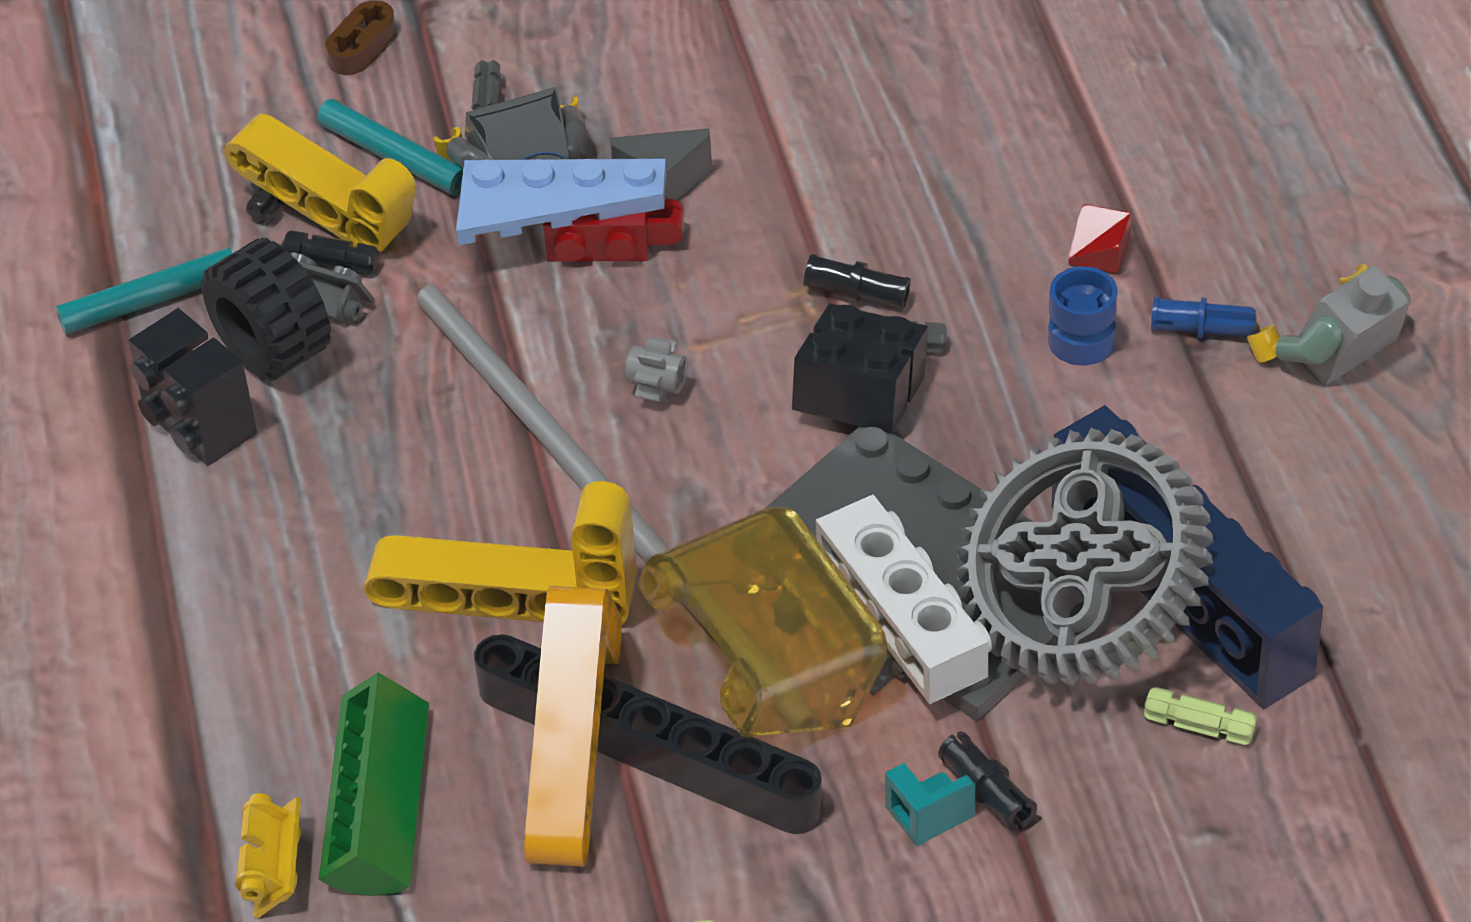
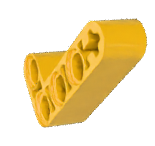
(322, 186)

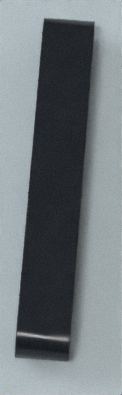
(668, 741)

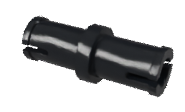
(857, 281)
(990, 780)

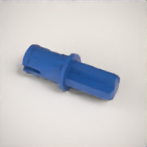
(1202, 317)

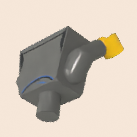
(518, 130)

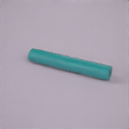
(390, 144)
(136, 293)

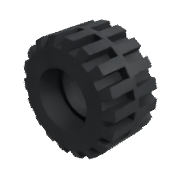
(266, 308)

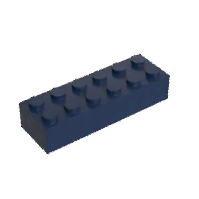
(1252, 613)

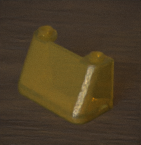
(783, 618)

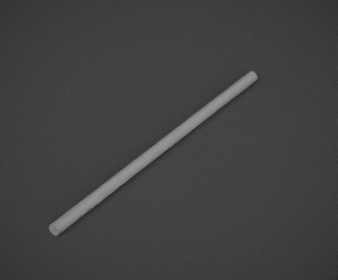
(530, 410)

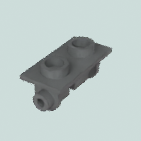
(338, 289)

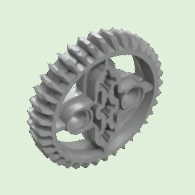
(1085, 556)

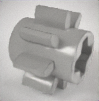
(656, 369)

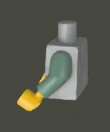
(1343, 327)

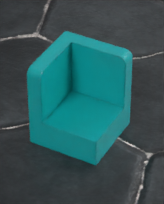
(930, 805)

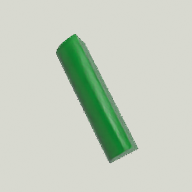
(374, 789)

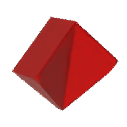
(1100, 238)

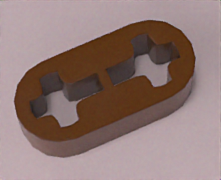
(354, 34)

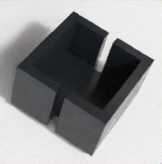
(859, 367)
(189, 392)

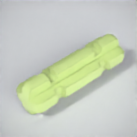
(1200, 715)

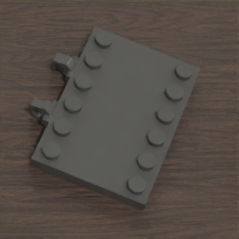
(932, 510)

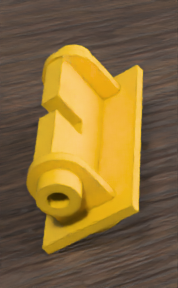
(268, 872)

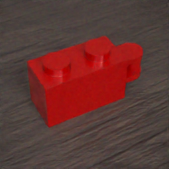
(614, 238)

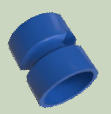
(1082, 315)

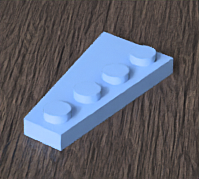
(557, 191)

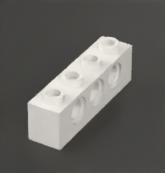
(898, 585)

